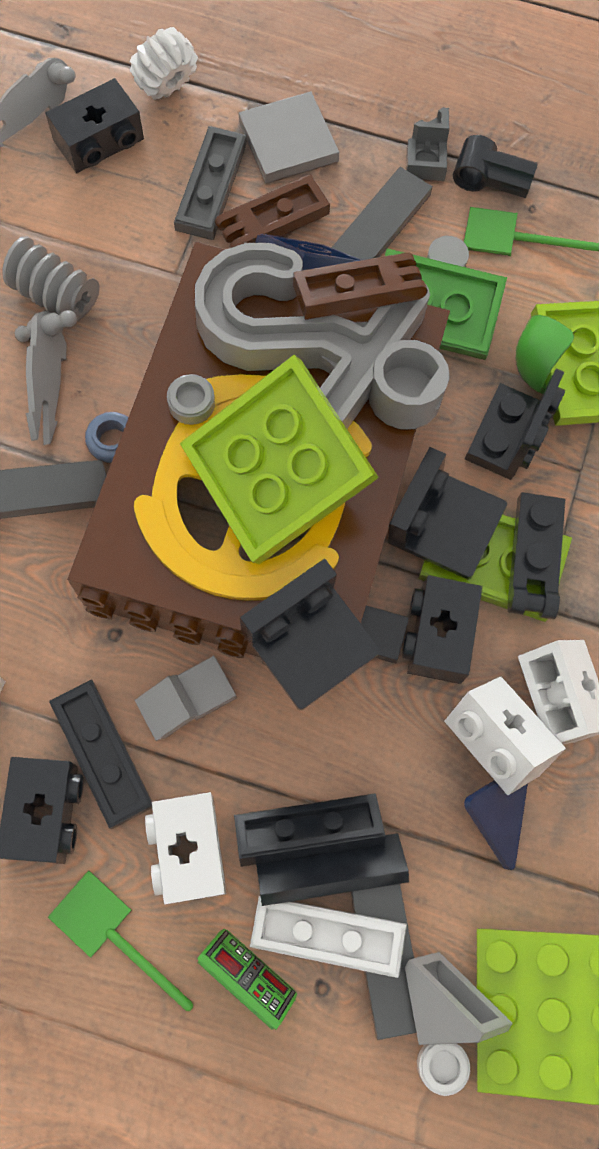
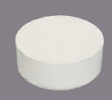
(443, 1068)

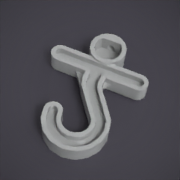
(363, 358)

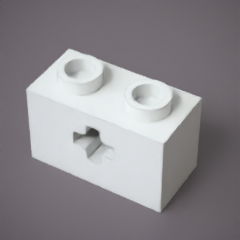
(563, 689)
(504, 735)
(196, 819)

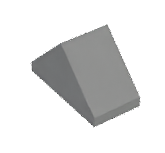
(449, 1005)

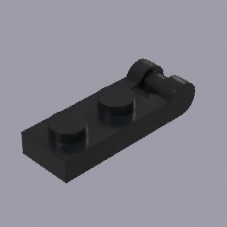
(536, 555)

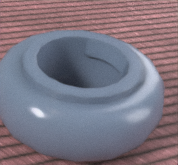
(97, 428)

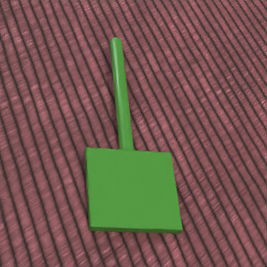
(495, 230)
(90, 918)

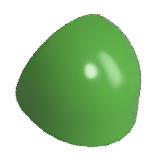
(540, 349)

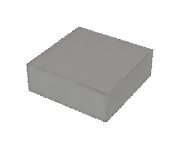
(207, 687)
(166, 707)

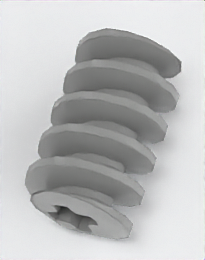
(47, 279)

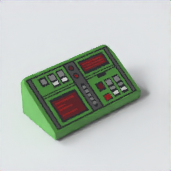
(248, 978)

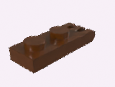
(274, 212)
(358, 285)

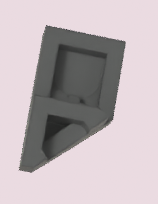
(428, 148)

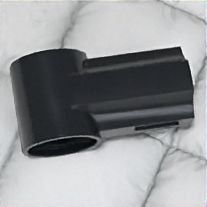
(483, 166)

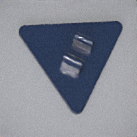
(499, 819)

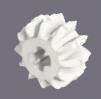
(163, 63)

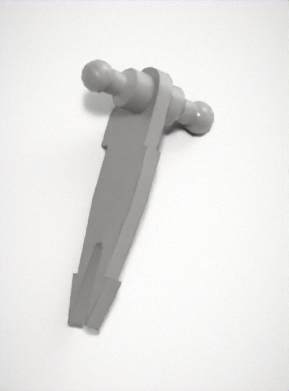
(33, 94)
(44, 367)

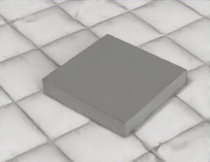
(288, 137)

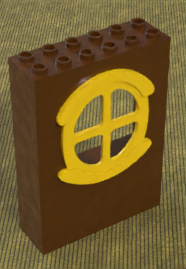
(136, 547)

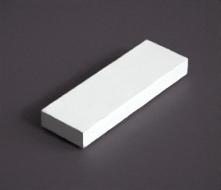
(330, 936)

